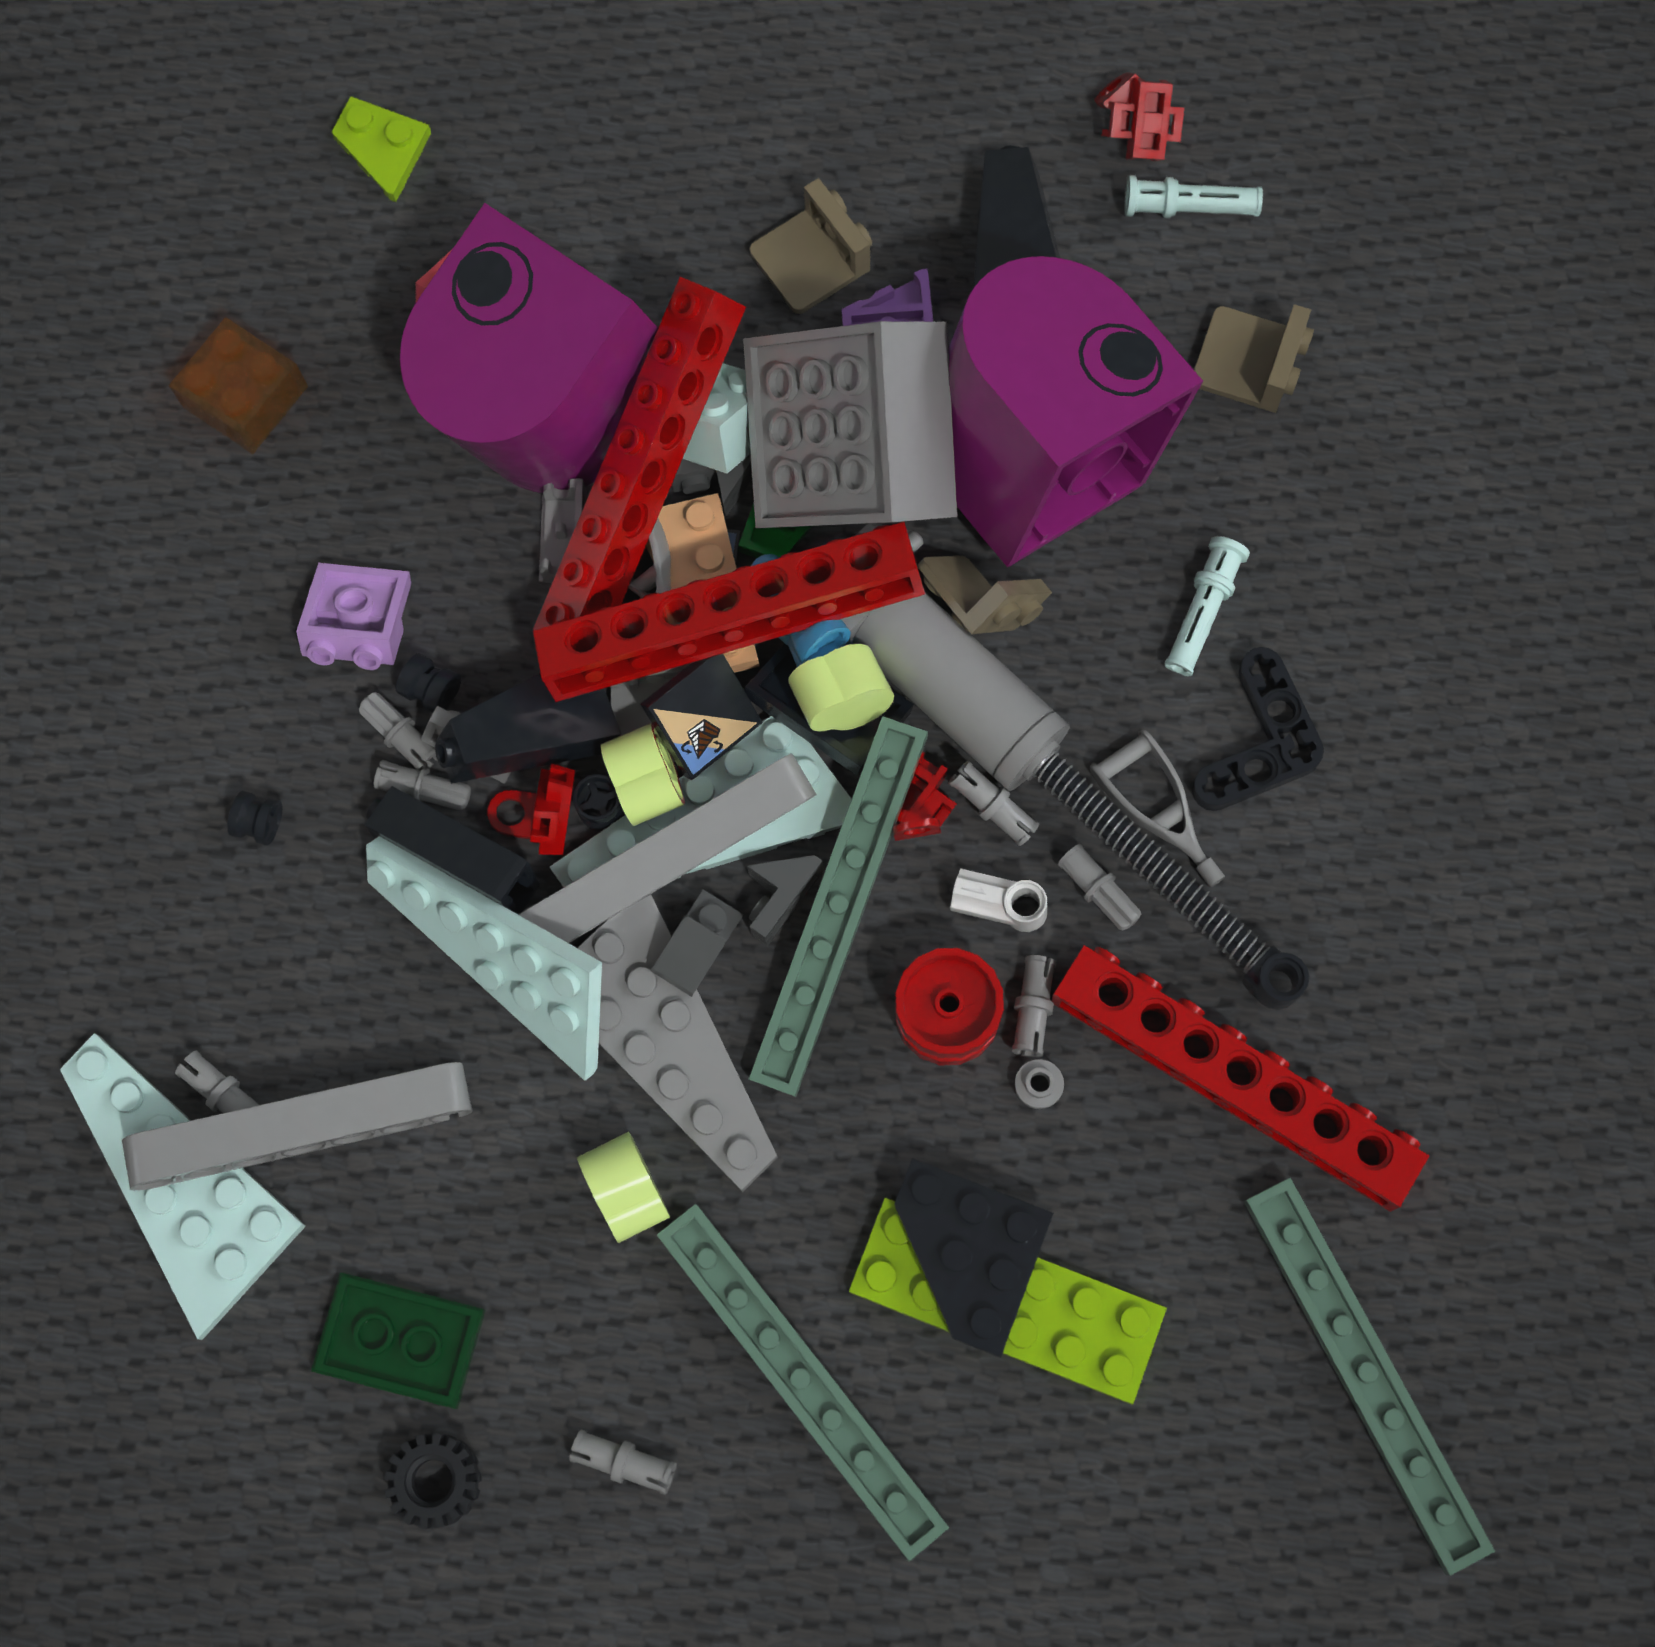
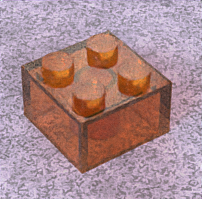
(239, 385)

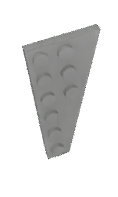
(673, 1046)

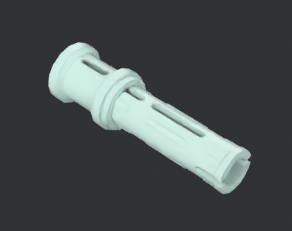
(1171, 197)
(1212, 587)

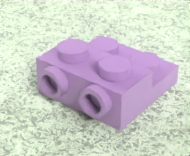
(354, 615)

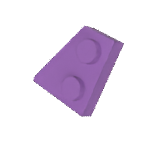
(905, 303)

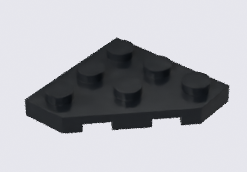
(972, 1250)

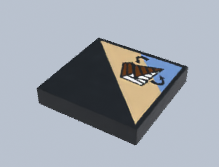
(701, 714)

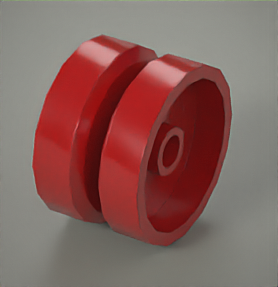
(944, 1035)

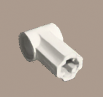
(994, 897)

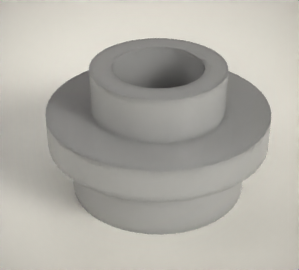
(1037, 1099)

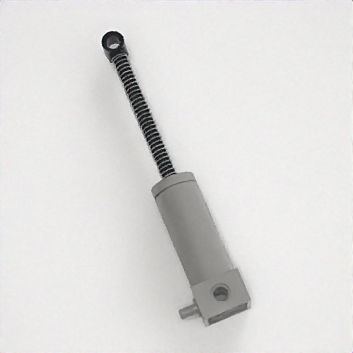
(1019, 739)

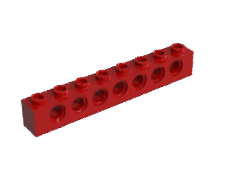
(644, 453)
(752, 618)
(1398, 1151)

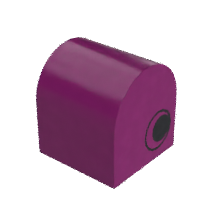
(523, 355)
(1056, 400)

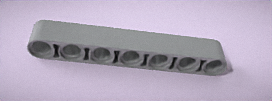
(673, 851)
(295, 1126)

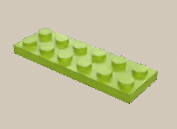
(1062, 1324)

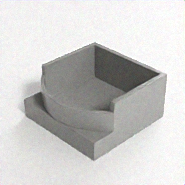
(851, 425)

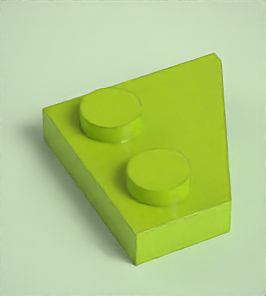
(381, 143)

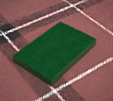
(398, 1340)

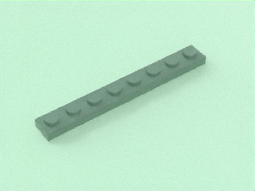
(838, 906)
(1369, 1378)
(803, 1382)

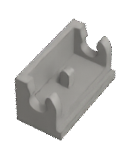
(559, 518)

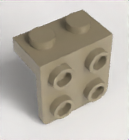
(814, 250)
(1253, 356)
(975, 602)

